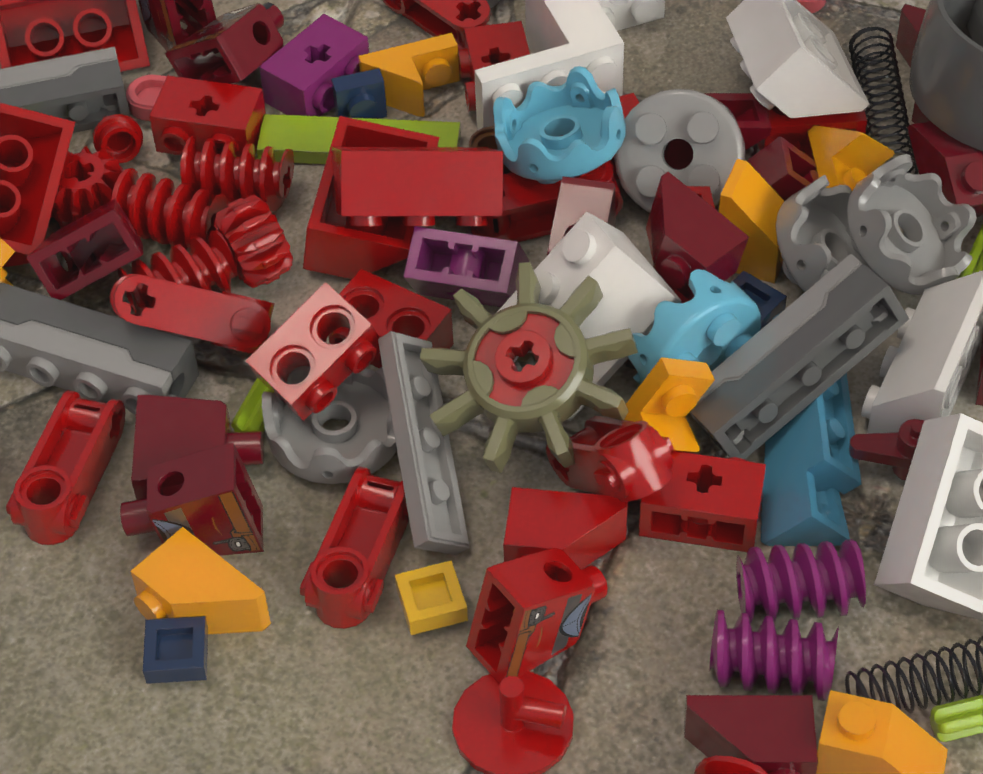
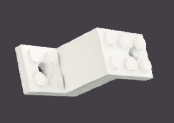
(561, 38)

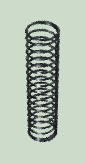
(854, 57)
(861, 690)

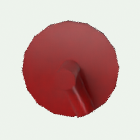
(513, 724)

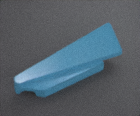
(807, 470)

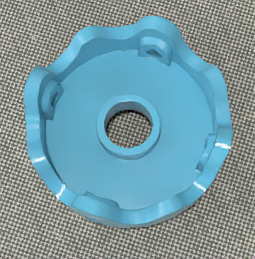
(578, 110)
(701, 329)

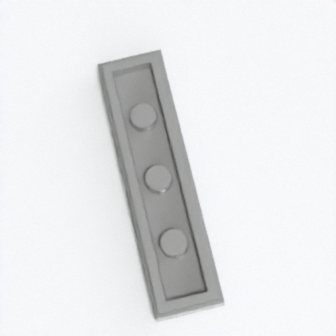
(422, 451)

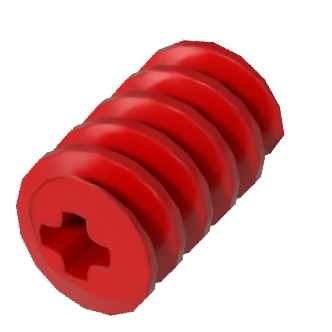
(237, 175)
(166, 213)
(201, 268)

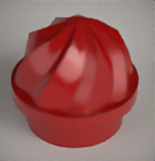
(119, 137)

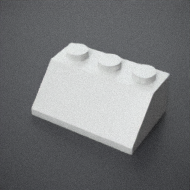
(793, 60)
(624, 275)
(932, 359)
(938, 524)

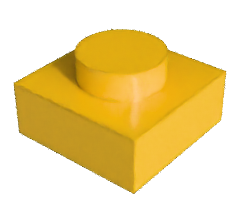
(431, 597)

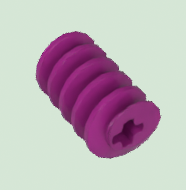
(801, 579)
(773, 655)

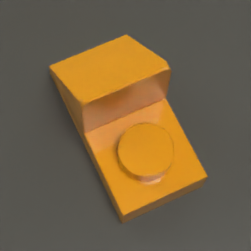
(414, 68)
(846, 155)
(668, 397)

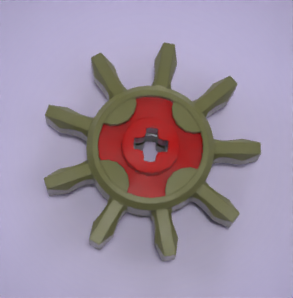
(504, 374)

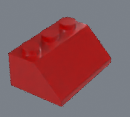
(62, 28)
(30, 174)
(418, 184)
(331, 241)

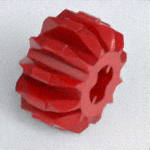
(84, 184)
(254, 240)

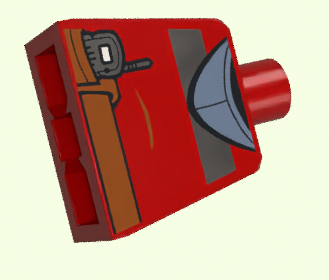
(531, 611)

